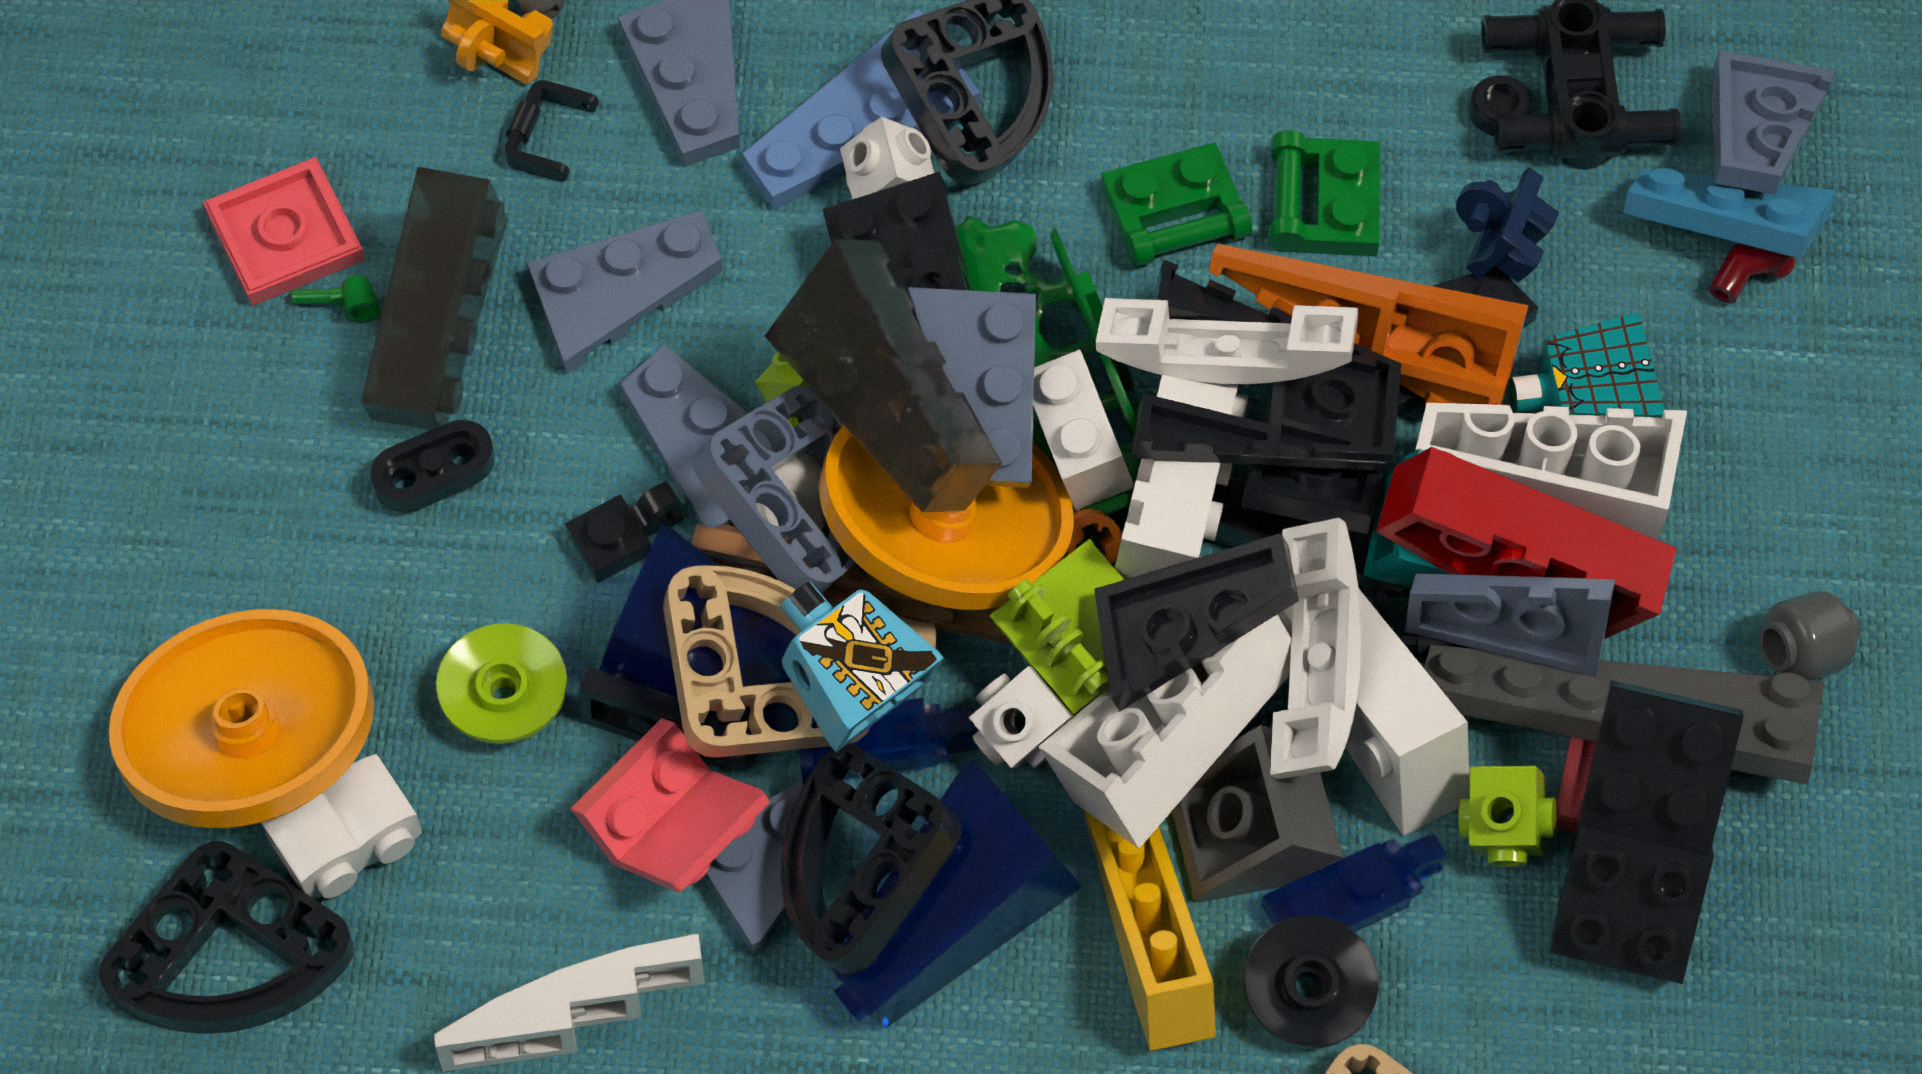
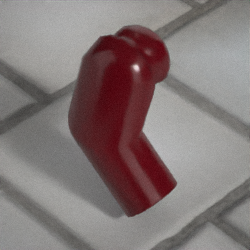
(1741, 264)

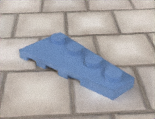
(806, 145)

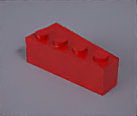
(1498, 527)

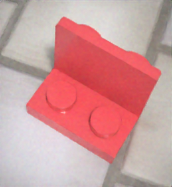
(666, 810)

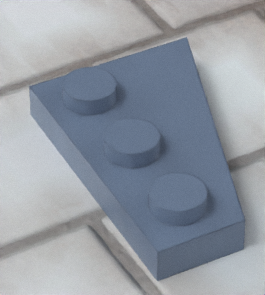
(688, 72)
(678, 416)
(1515, 616)

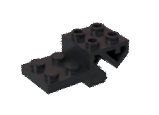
(913, 228)
(1646, 832)

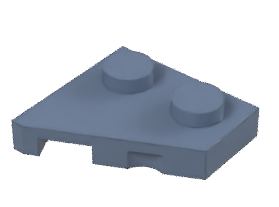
(749, 871)

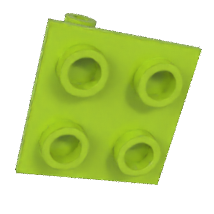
(1059, 626)

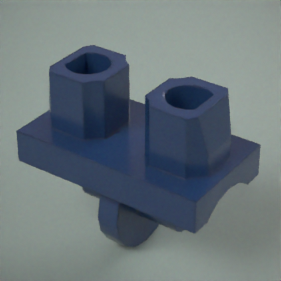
(1507, 225)

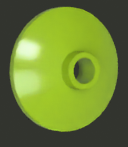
(496, 659)

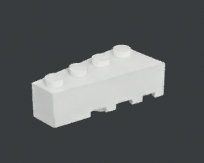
(1599, 463)
(1173, 498)
(1404, 729)
(1147, 757)

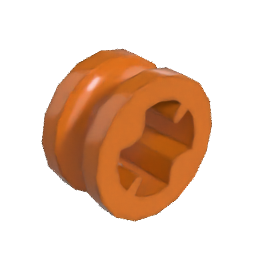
(1109, 543)

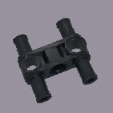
(1580, 82)

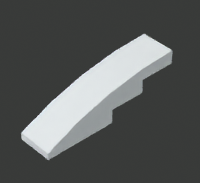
(543, 1014)

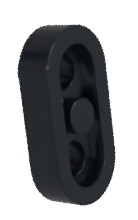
(430, 464)

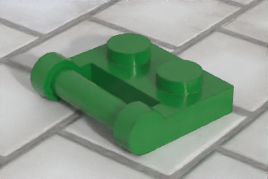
(1172, 190)
(1345, 195)

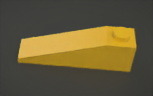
(1155, 938)

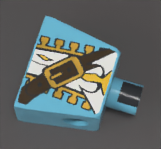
(852, 661)

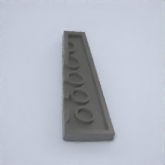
(1778, 710)

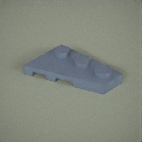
(1761, 117)
(613, 282)
(990, 360)

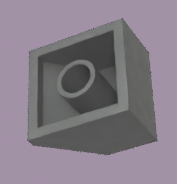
(1253, 830)

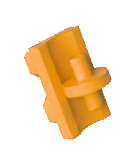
(495, 35)

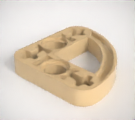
(725, 690)

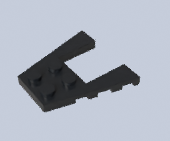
(1311, 421)

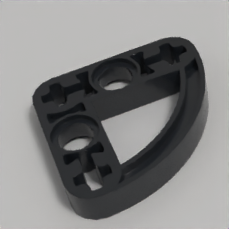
(943, 57)
(898, 849)
(231, 903)

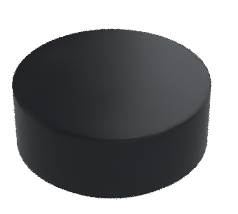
(1497, 96)

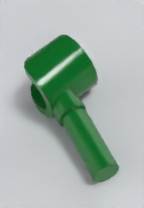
(356, 295)

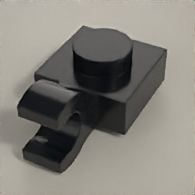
(616, 535)

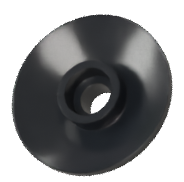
(1329, 955)

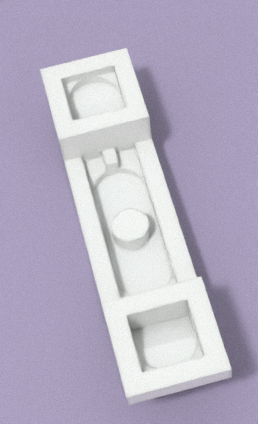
(1226, 351)
(1323, 652)

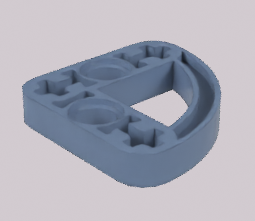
(755, 467)

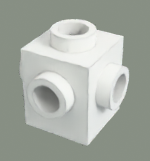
(885, 157)
(995, 719)

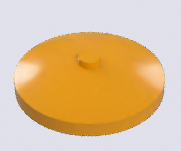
(945, 556)
(241, 718)

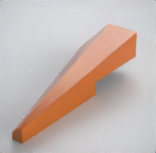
(1447, 340)

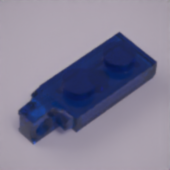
(909, 738)
(1361, 886)

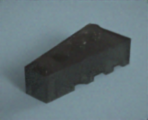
(434, 299)
(879, 375)

